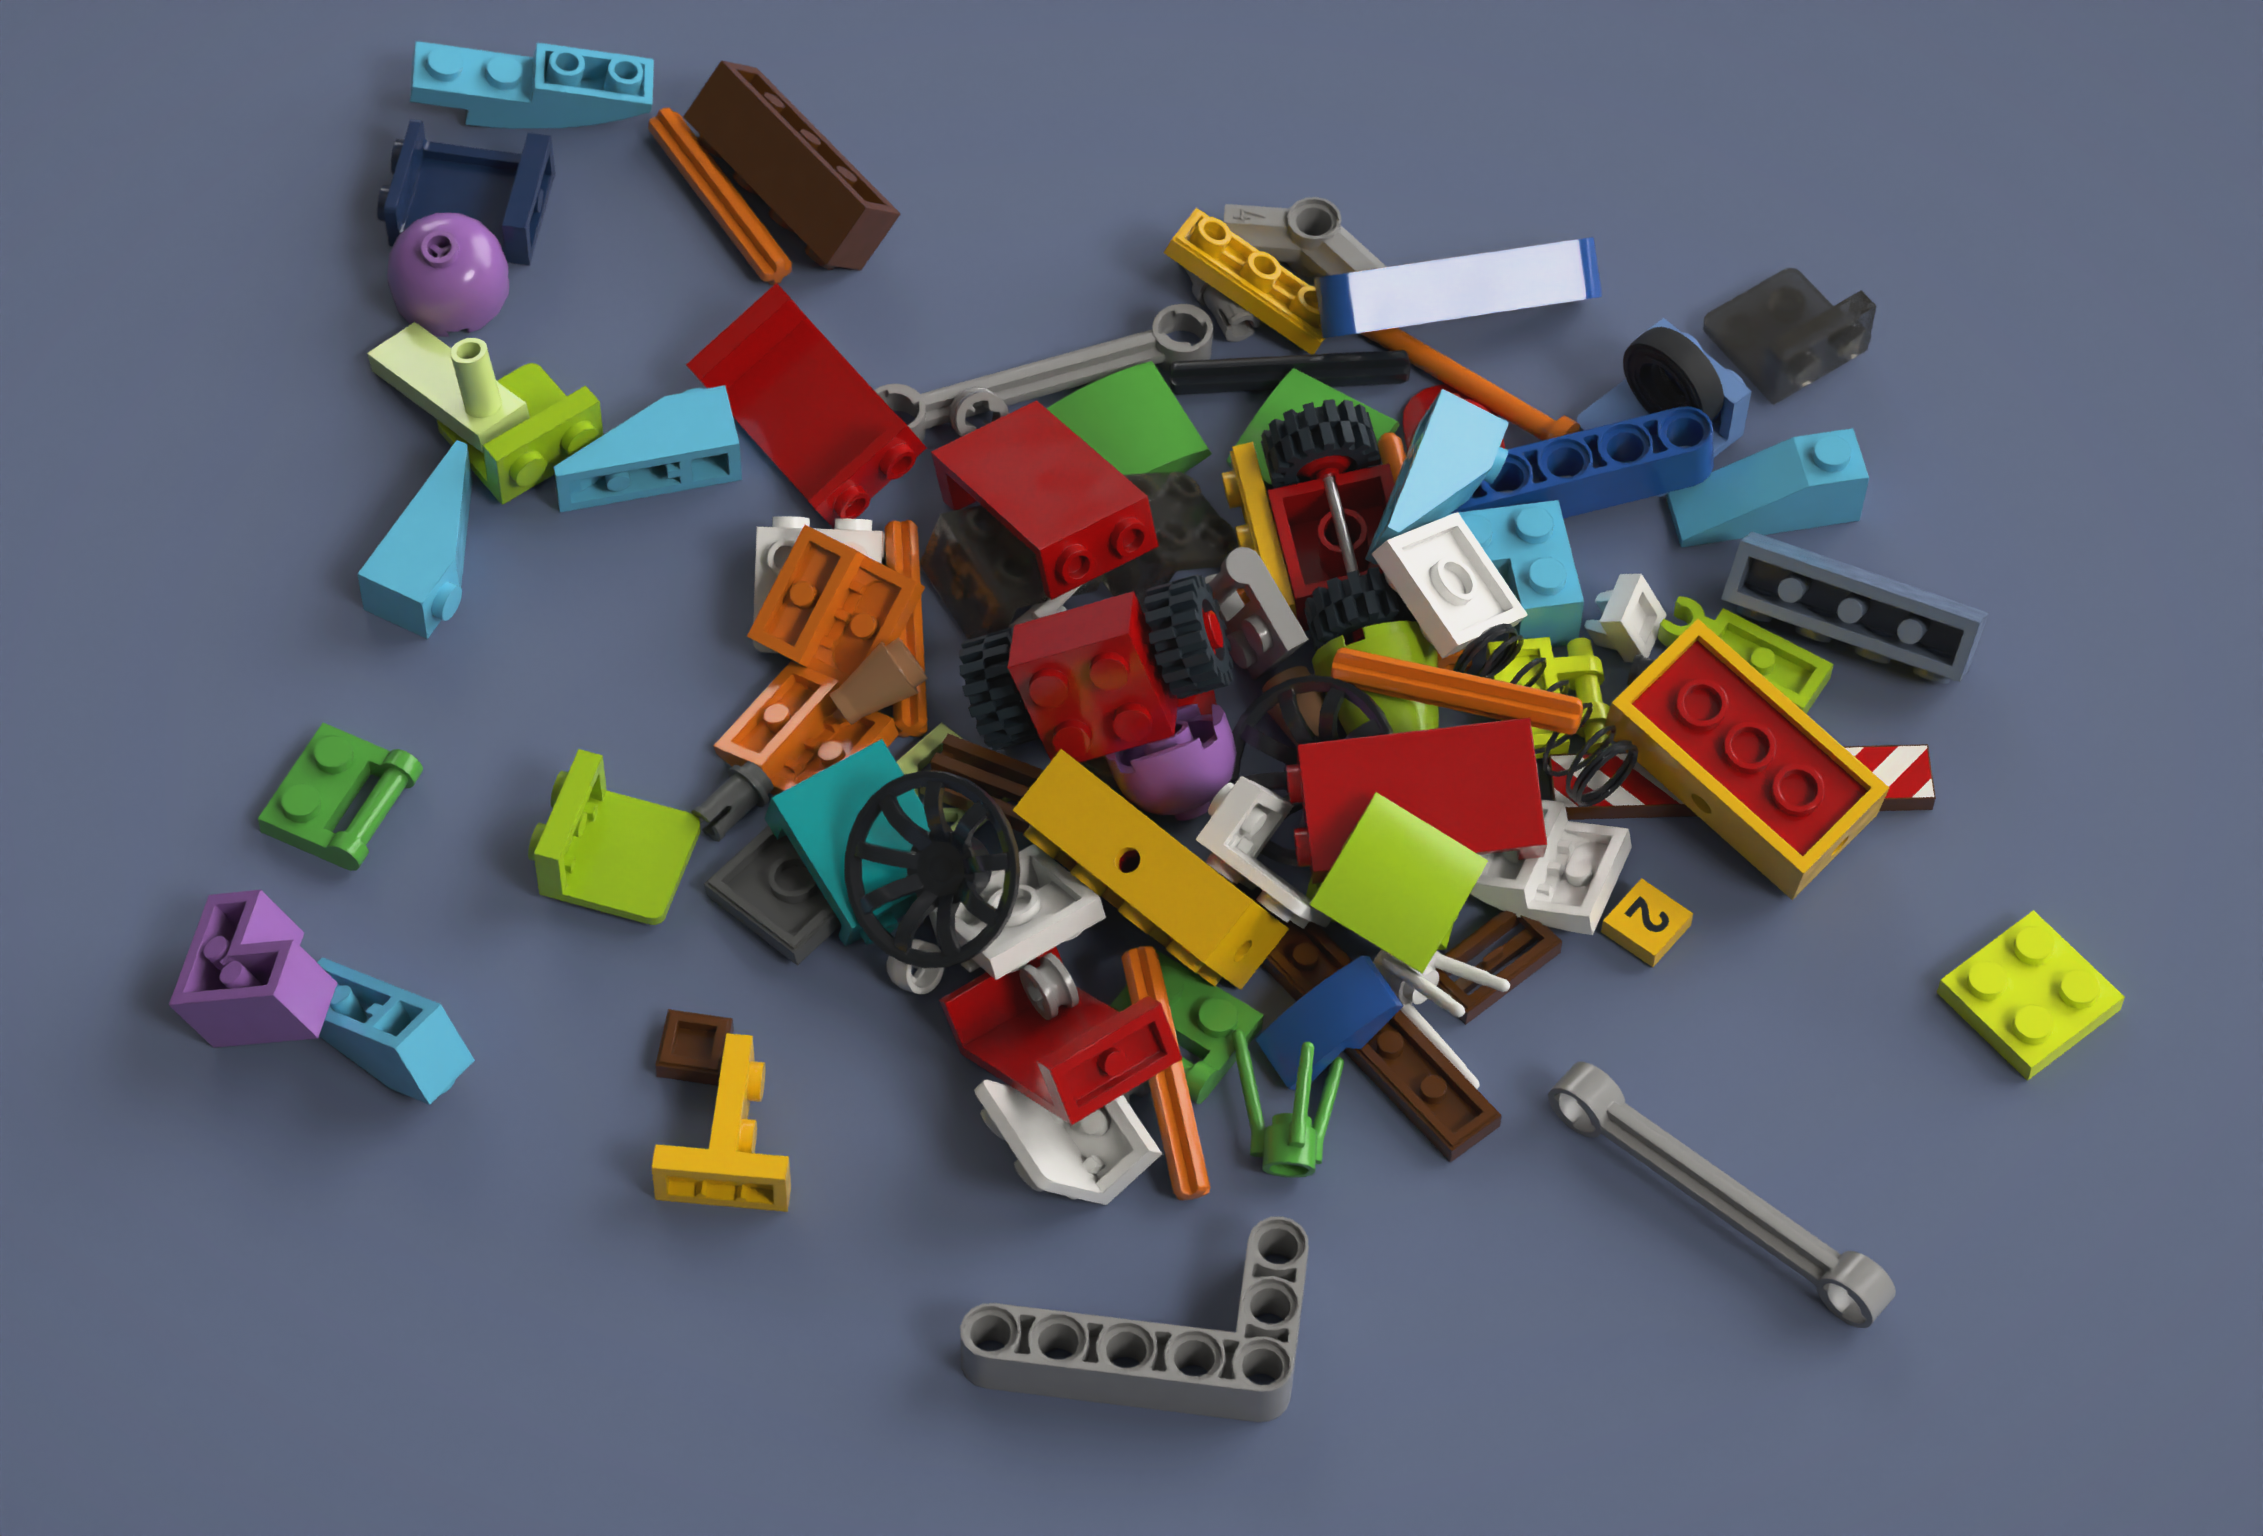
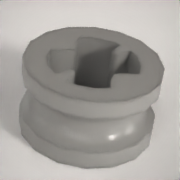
(966, 399)
(1049, 986)

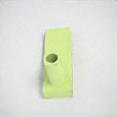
(449, 383)

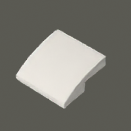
(1567, 884)

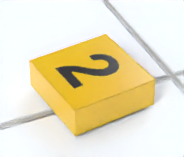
(1647, 922)

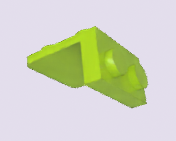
(530, 450)
(610, 847)

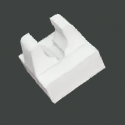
(1628, 618)

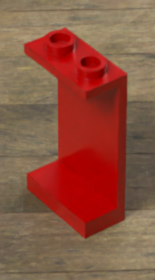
(807, 407)
(1049, 494)
(1460, 779)
(1063, 1062)

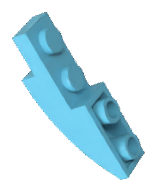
(543, 91)

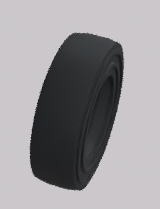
(1670, 350)

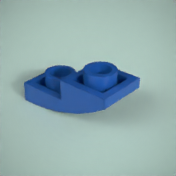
(1332, 1016)

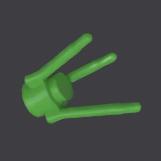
(1290, 1143)

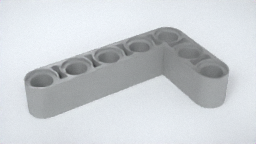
(1157, 1346)

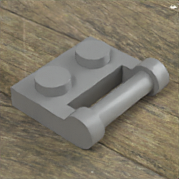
(1264, 628)

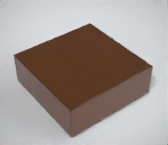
(692, 1047)

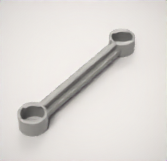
(1063, 370)
(1846, 1282)

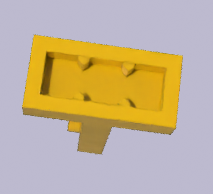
(730, 1169)

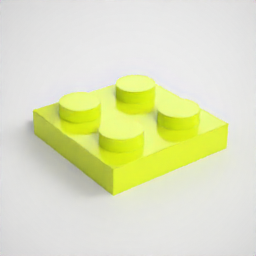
(2030, 995)

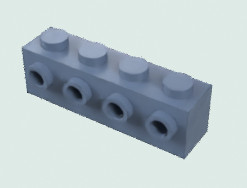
(1854, 606)

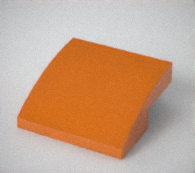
(833, 606)
(799, 729)

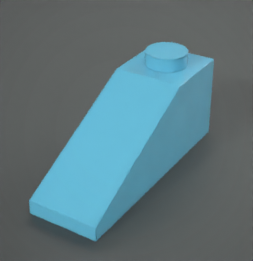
(664, 449)
(1444, 466)
(1776, 490)
(420, 561)
(393, 1034)

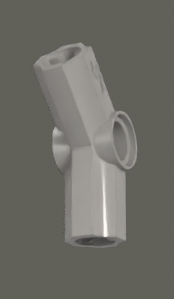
(1303, 236)

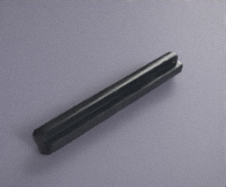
(1268, 372)

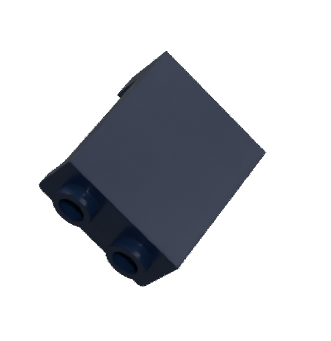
(492, 186)

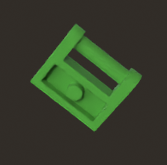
(324, 787)
(1203, 1024)

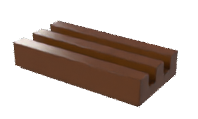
(988, 769)
(1515, 973)

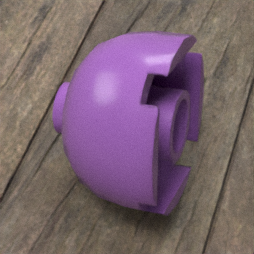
(448, 274)
(1181, 771)

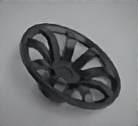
(1285, 695)
(941, 869)

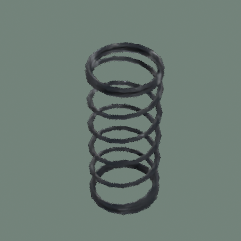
(1498, 661)

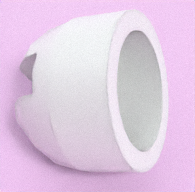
(923, 980)

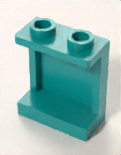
(818, 824)

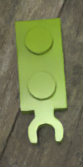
(1787, 666)

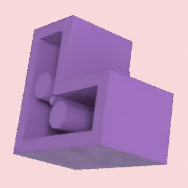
(250, 975)

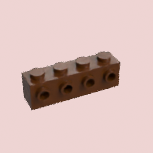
(790, 167)

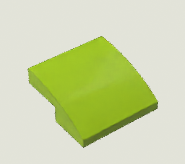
(1398, 882)

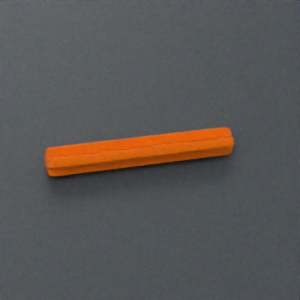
(720, 196)
(903, 557)
(1457, 690)
(1170, 1086)

